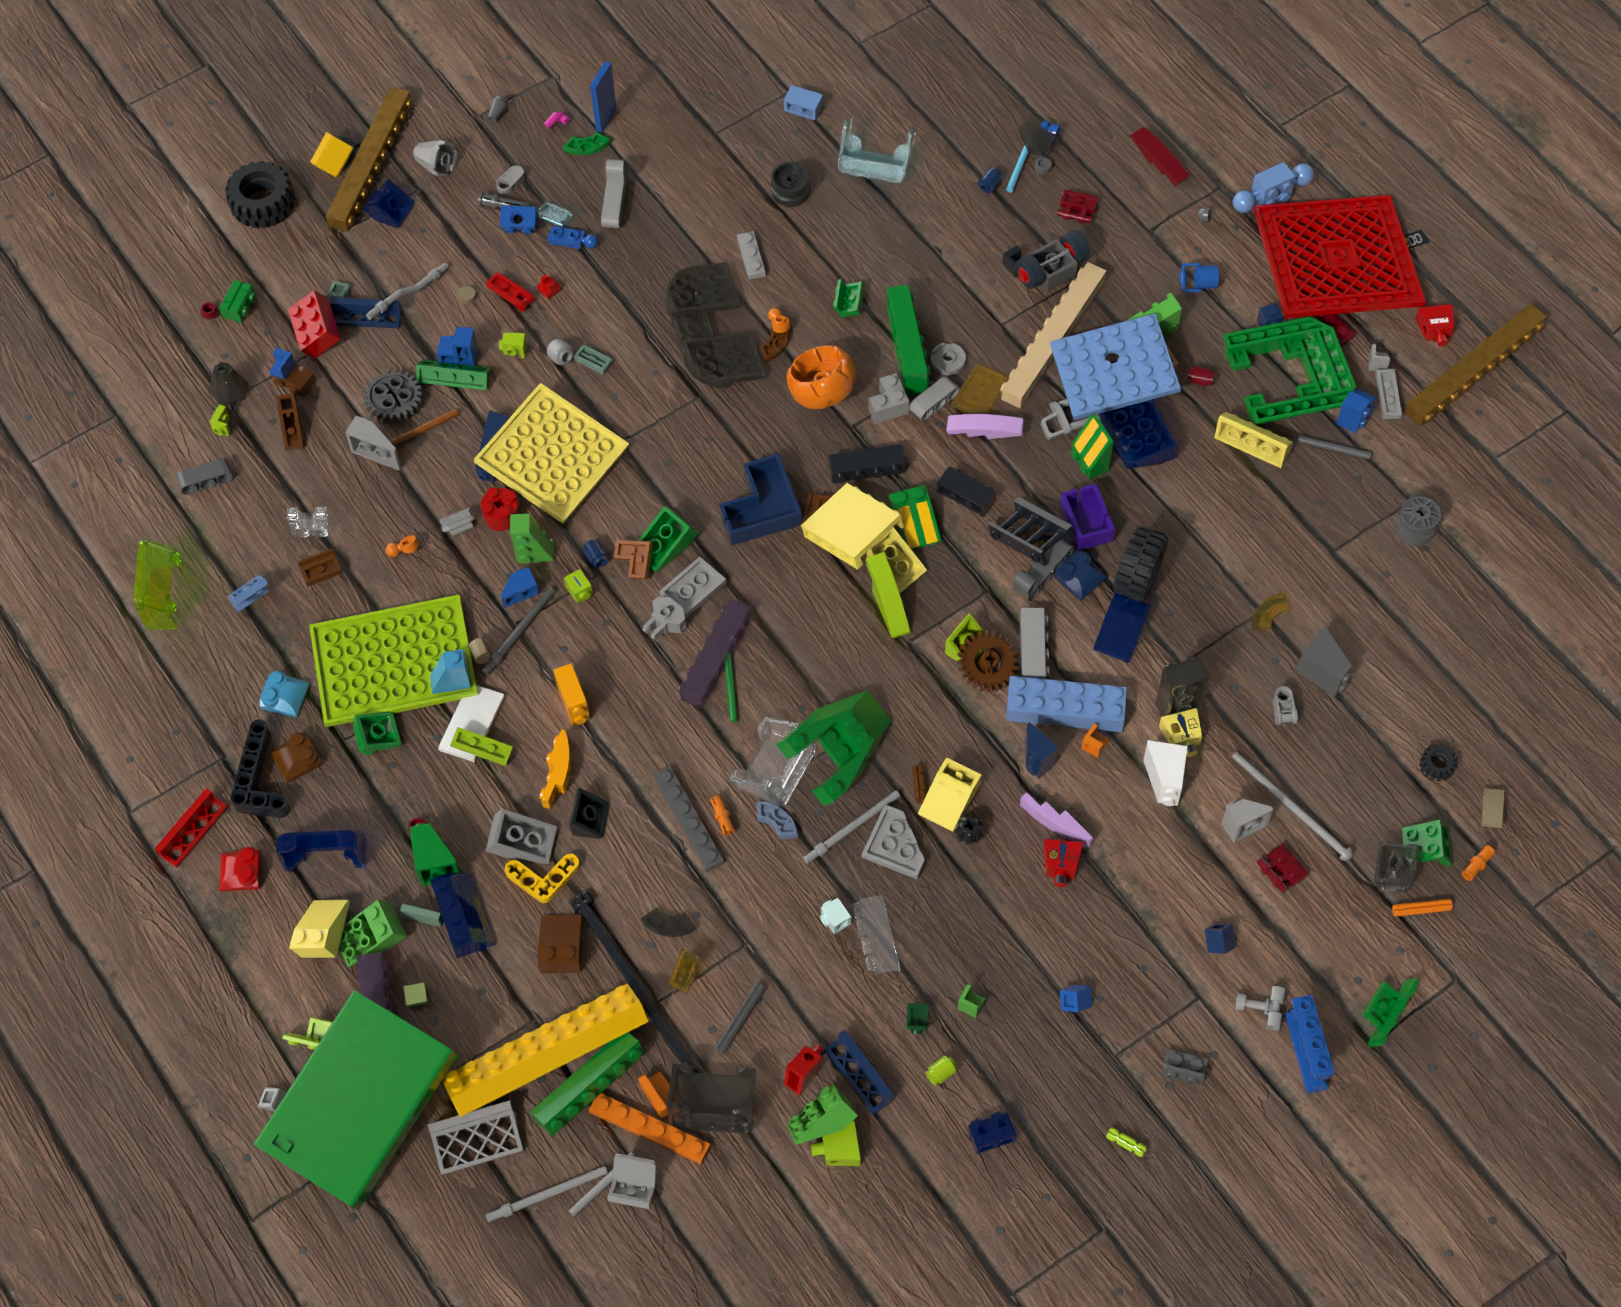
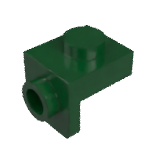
(917, 1017)

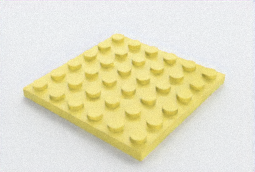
(551, 453)

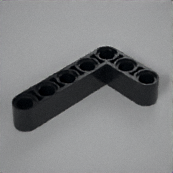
(252, 775)

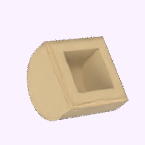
(479, 651)

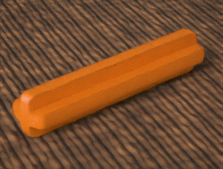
(1422, 907)

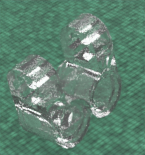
(303, 524)

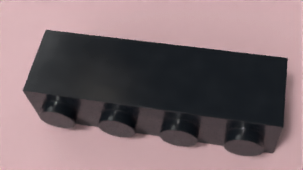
(866, 464)

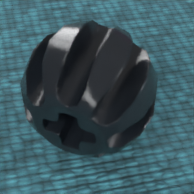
(969, 830)

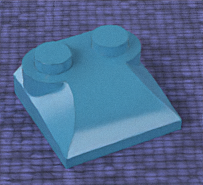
(283, 694)

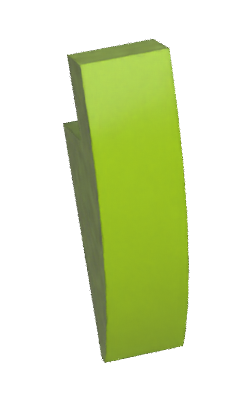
(887, 595)

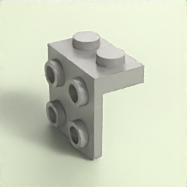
(633, 1181)

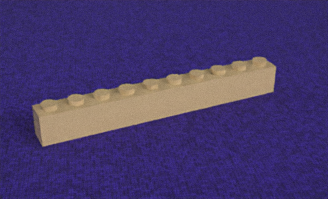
(1058, 326)

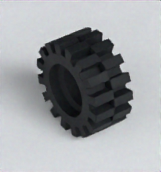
(1433, 771)

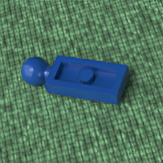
(571, 238)

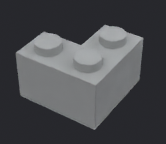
(891, 401)

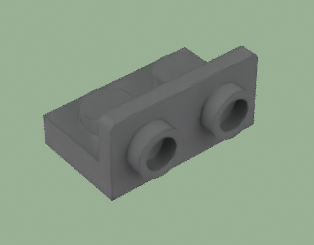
(1184, 1067)

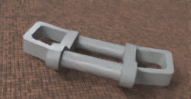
(1056, 408)

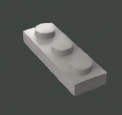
(751, 255)
(1388, 394)

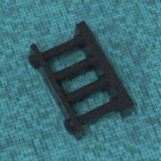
(1034, 516)

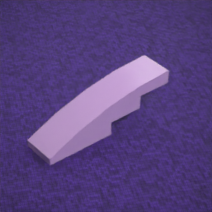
(984, 424)
(1061, 824)

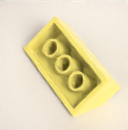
(1253, 439)

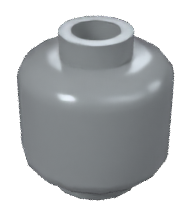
(560, 351)

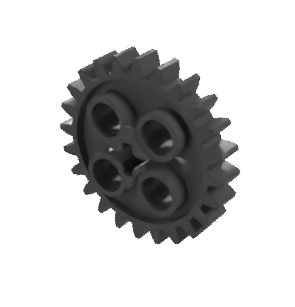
(378, 403)

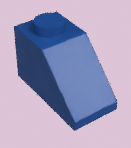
(519, 587)

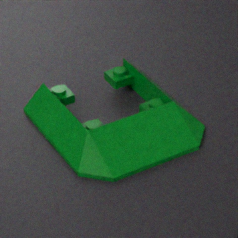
(1319, 355)

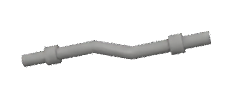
(382, 306)

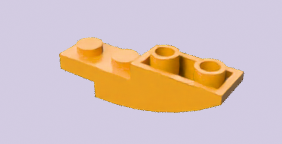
(559, 770)

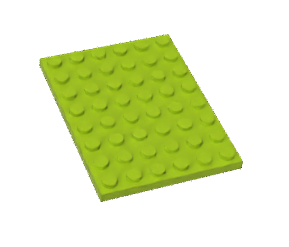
(387, 659)

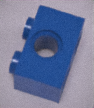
(510, 213)

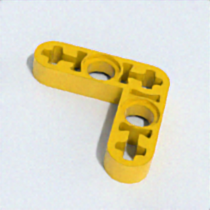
(542, 884)

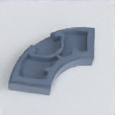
(778, 819)

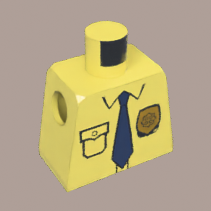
(1183, 730)

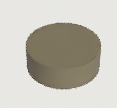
(466, 294)

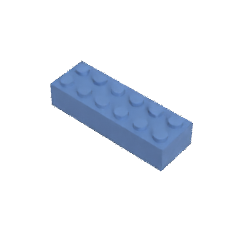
(1066, 703)

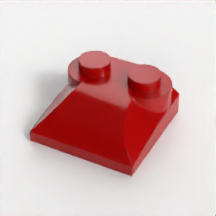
(240, 870)

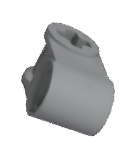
(1284, 709)

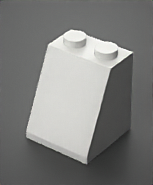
(1165, 770)

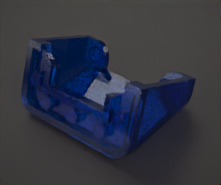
(292, 846)

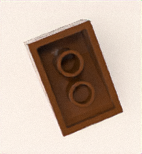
(560, 944)

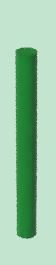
(730, 689)

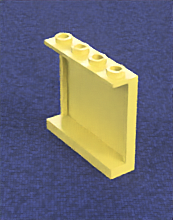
(850, 524)

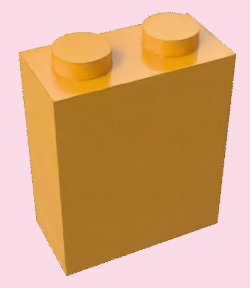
(571, 694)

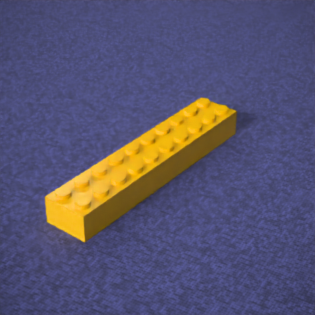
(544, 1049)

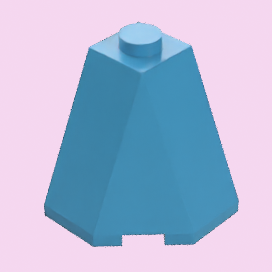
(451, 672)

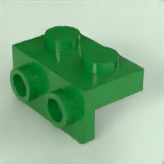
(848, 298)

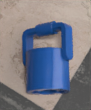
(1204, 277)

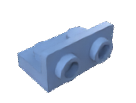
(248, 593)

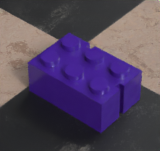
(1087, 517)

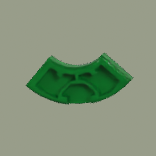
(586, 145)

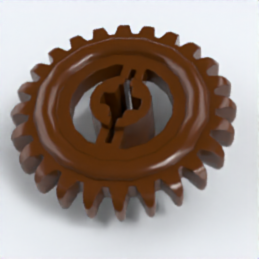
(987, 643)

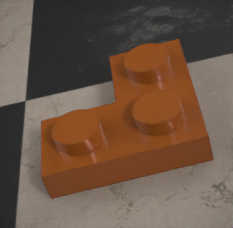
(638, 554)

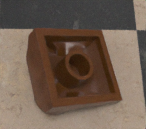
(296, 757)

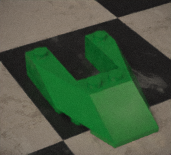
(847, 733)

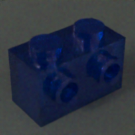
(991, 1132)

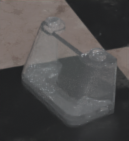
(770, 773)

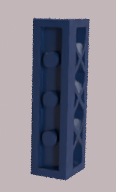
(349, 307)
(865, 1067)

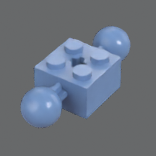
(1273, 186)

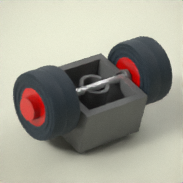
(1053, 262)

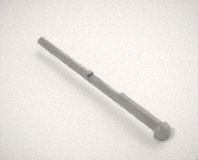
(1346, 854)

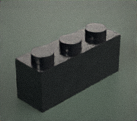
(966, 491)

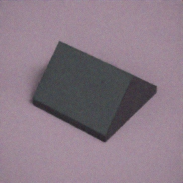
(588, 815)

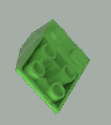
(371, 932)
(823, 1116)

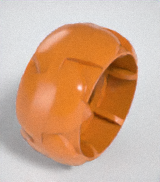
(821, 377)

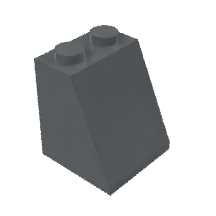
(1325, 664)

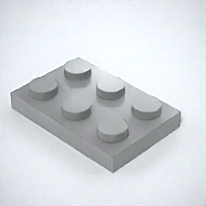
(693, 585)

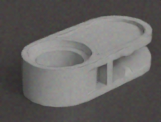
(513, 176)

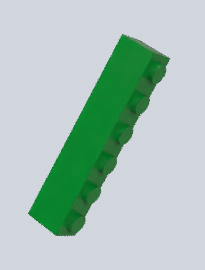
(587, 1083)

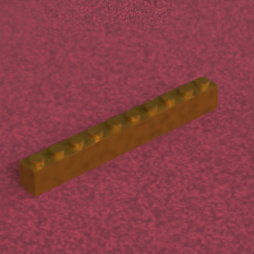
(369, 159)
(1475, 365)

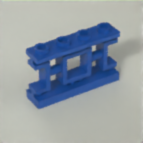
(1309, 1044)

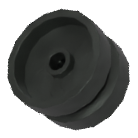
(790, 184)

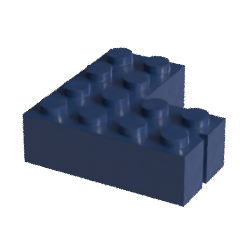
(767, 509)

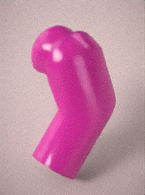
(559, 117)

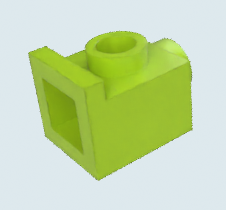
(513, 344)

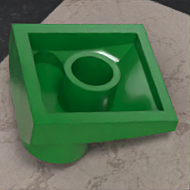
(375, 732)

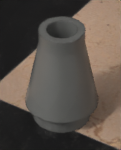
(497, 107)

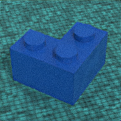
(460, 348)
(1355, 410)

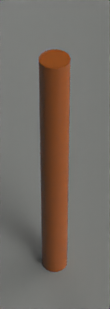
(420, 429)

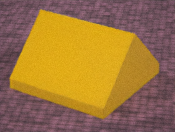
(332, 155)

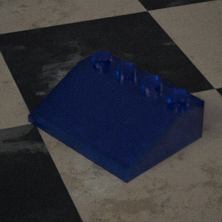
(1140, 435)

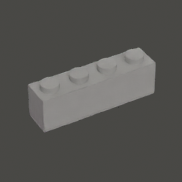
(1033, 643)

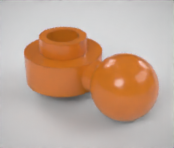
(779, 323)
(407, 545)

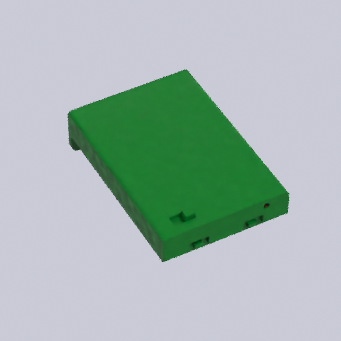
(356, 1100)

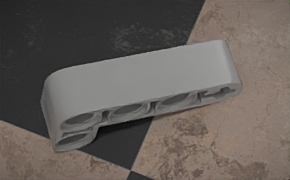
(614, 193)

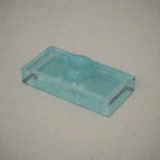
(554, 214)

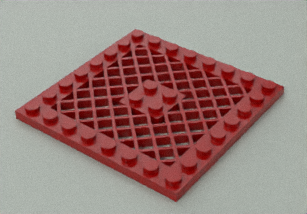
(1338, 255)

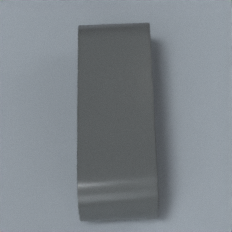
(204, 476)

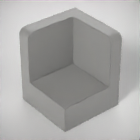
(1377, 360)

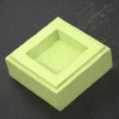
(415, 995)

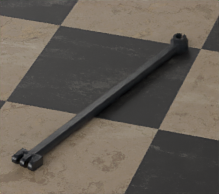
(631, 979)

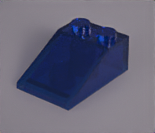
(1122, 627)

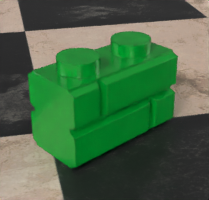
(237, 301)

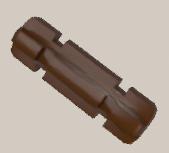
(919, 784)

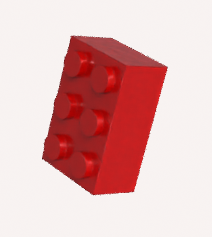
(314, 324)

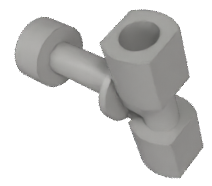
(1270, 1007)

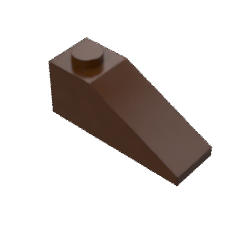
(290, 421)

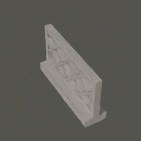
(470, 1120)

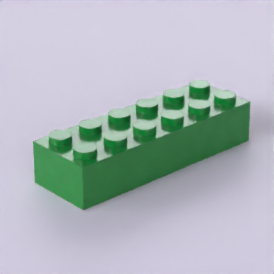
(907, 340)

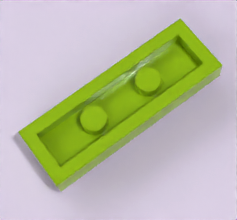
(481, 746)

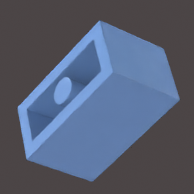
(803, 102)

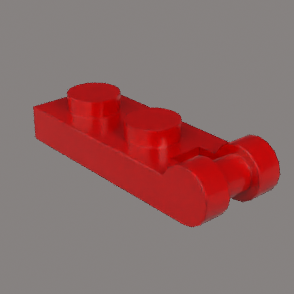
(510, 291)

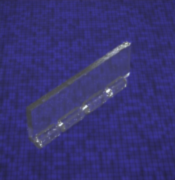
(879, 936)

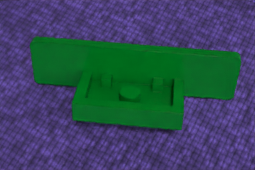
(1386, 1007)

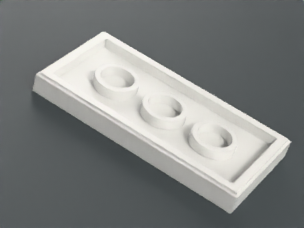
(474, 715)

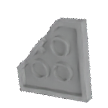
(894, 844)

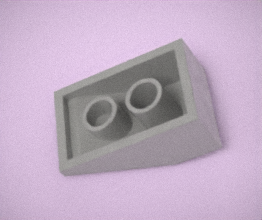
(371, 443)
(520, 837)

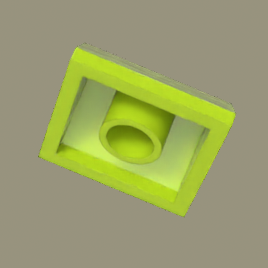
(963, 631)

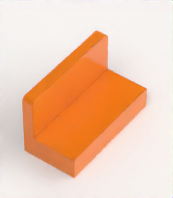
(657, 1091)

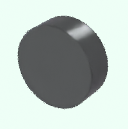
(1043, 165)

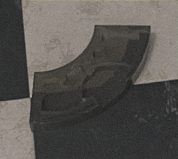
(668, 925)

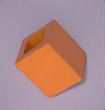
(1094, 741)

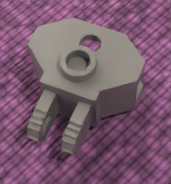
(667, 617)

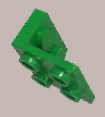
(1433, 838)

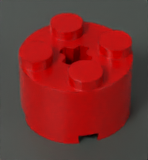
(498, 506)

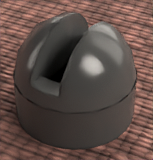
(1204, 214)

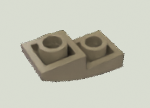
(1492, 808)

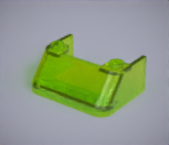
(154, 583)

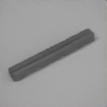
(739, 1018)

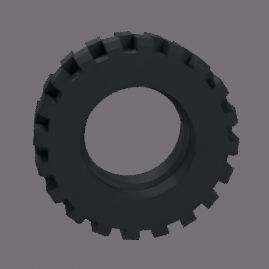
(255, 178)
(1140, 563)

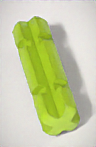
(1126, 1142)

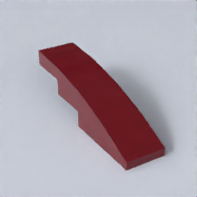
(1159, 154)

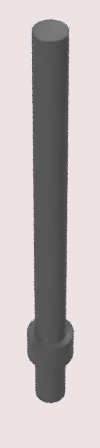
(496, 657)

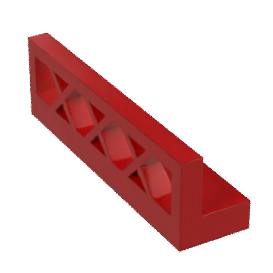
(186, 823)

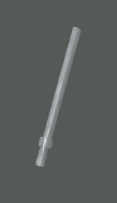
(821, 848)
(507, 1210)

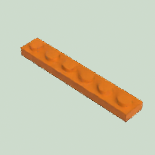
(649, 1128)

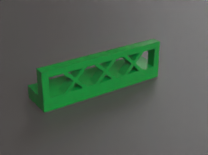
(453, 374)

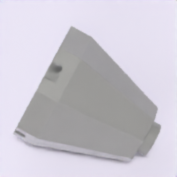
(436, 156)

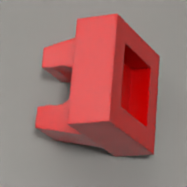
(548, 287)

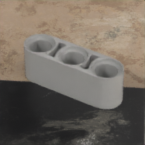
(934, 398)

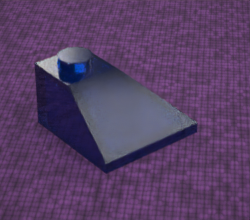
(389, 205)

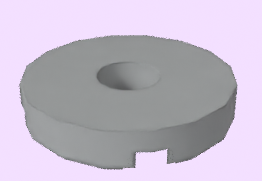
(948, 367)

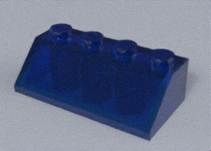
(462, 913)

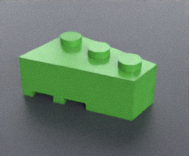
(1167, 314)
(529, 540)

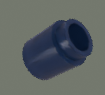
(990, 180)
(595, 553)

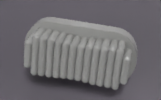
(458, 521)

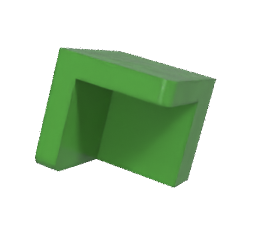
(970, 1002)

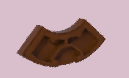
(774, 346)

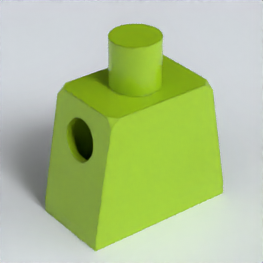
(839, 1147)

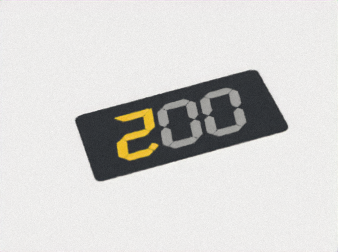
(1416, 239)

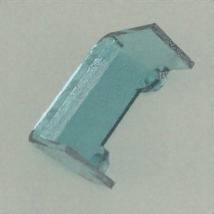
(871, 164)

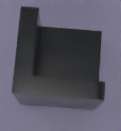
(1010, 258)

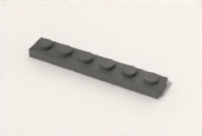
(688, 819)

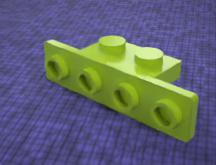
(316, 1031)

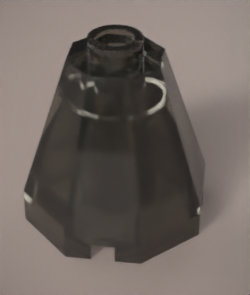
(228, 385)

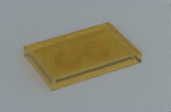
(979, 391)

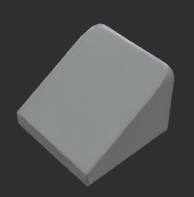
(271, 1098)

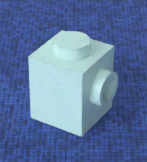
(835, 915)

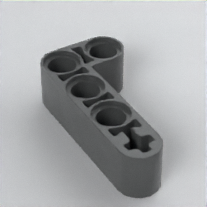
(1030, 583)

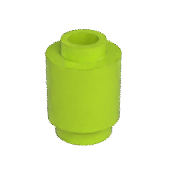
(941, 1070)

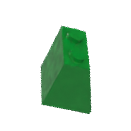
(430, 854)

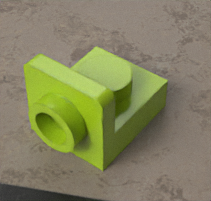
(219, 421)

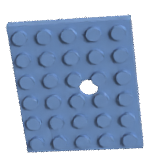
(1101, 386)

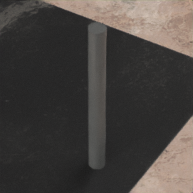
(1334, 447)

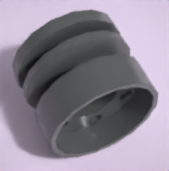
(1418, 521)

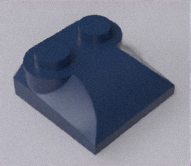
(1080, 575)

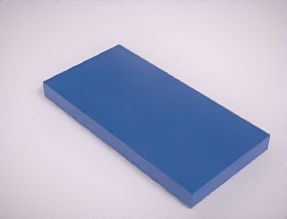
(603, 96)

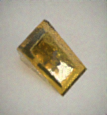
(685, 971)

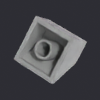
(1245, 818)

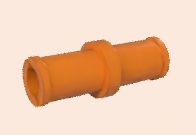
(722, 815)
(1478, 863)

